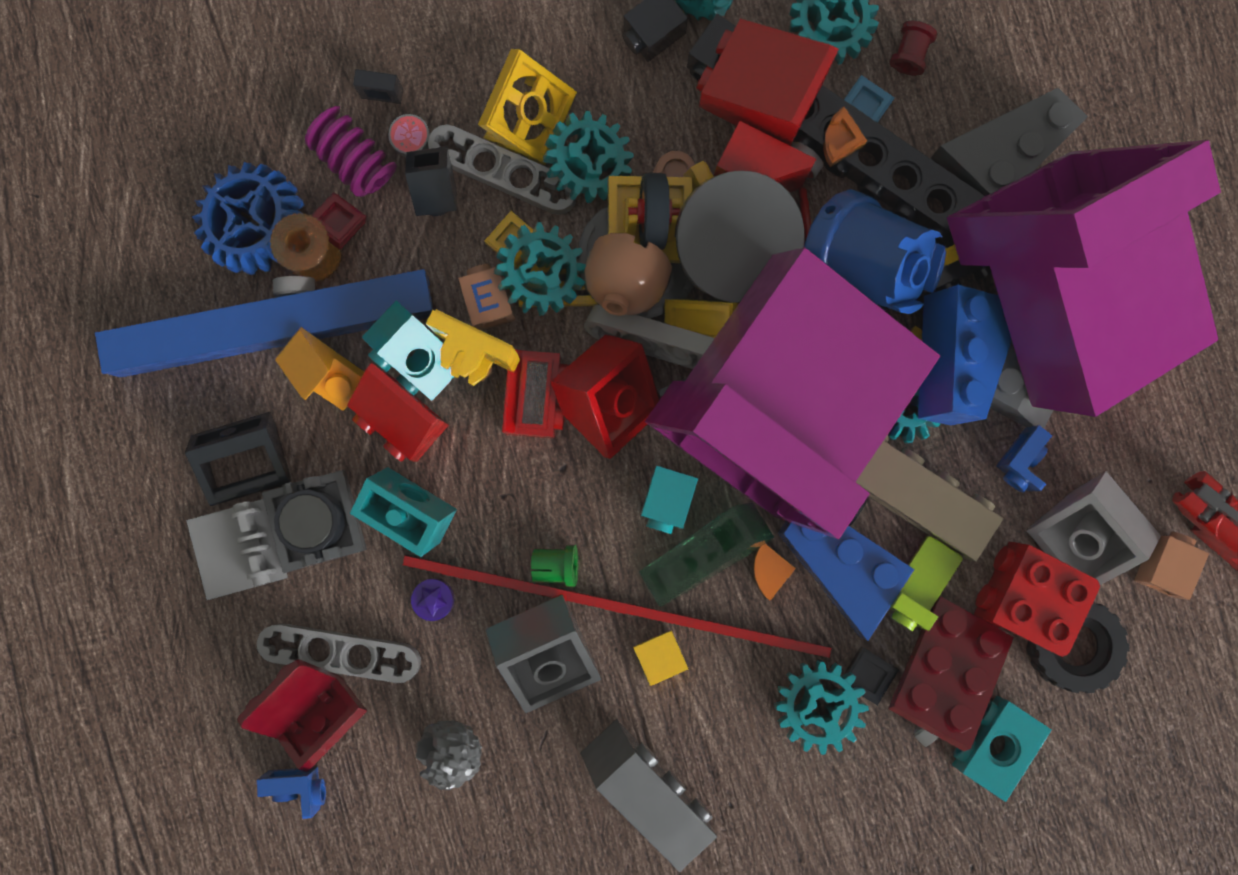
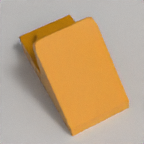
(318, 368)

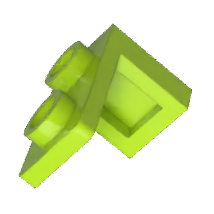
(933, 568)

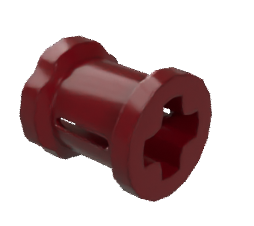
(913, 48)

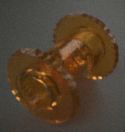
(291, 239)

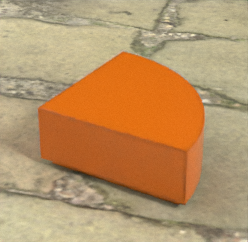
(842, 137)
(770, 571)

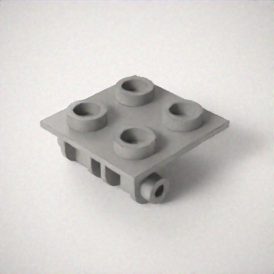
(235, 549)

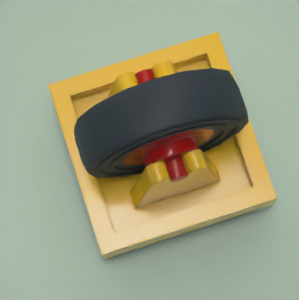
(648, 208)

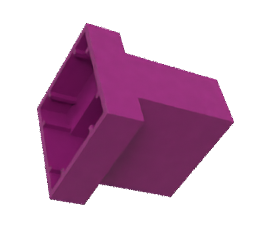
(1097, 269)
(797, 393)

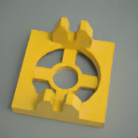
(492, 120)
(470, 349)

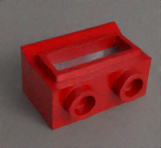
(530, 398)

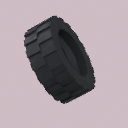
(1101, 669)

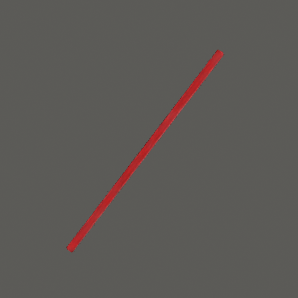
(617, 606)

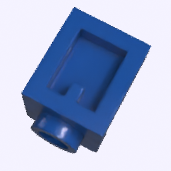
(1025, 453)
(286, 785)

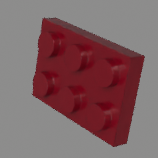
(952, 674)

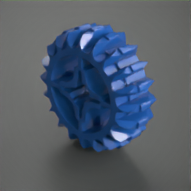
(228, 241)

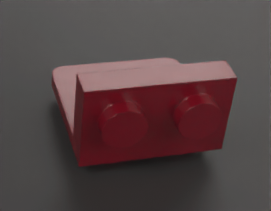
(304, 712)

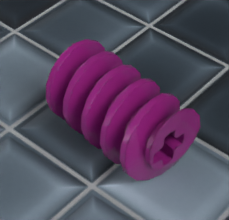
(346, 155)

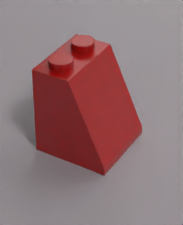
(765, 78)

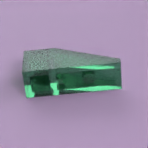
(706, 553)

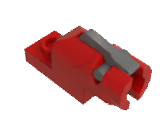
(1213, 514)

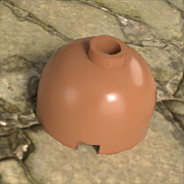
(626, 275)

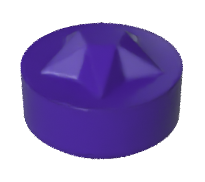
(432, 599)

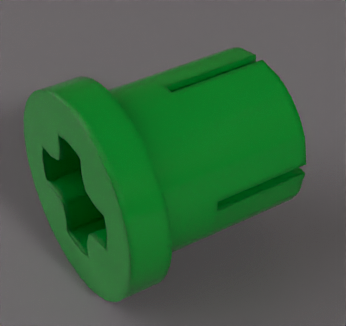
(555, 565)

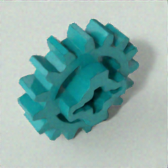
(847, 28)
(575, 168)
(544, 284)
(838, 701)

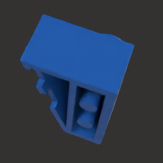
(972, 343)
(851, 571)

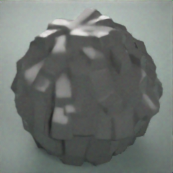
(449, 753)

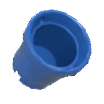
(877, 250)

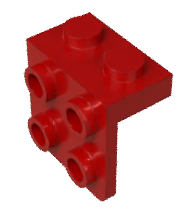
(1037, 597)

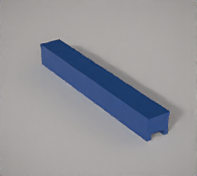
(259, 324)

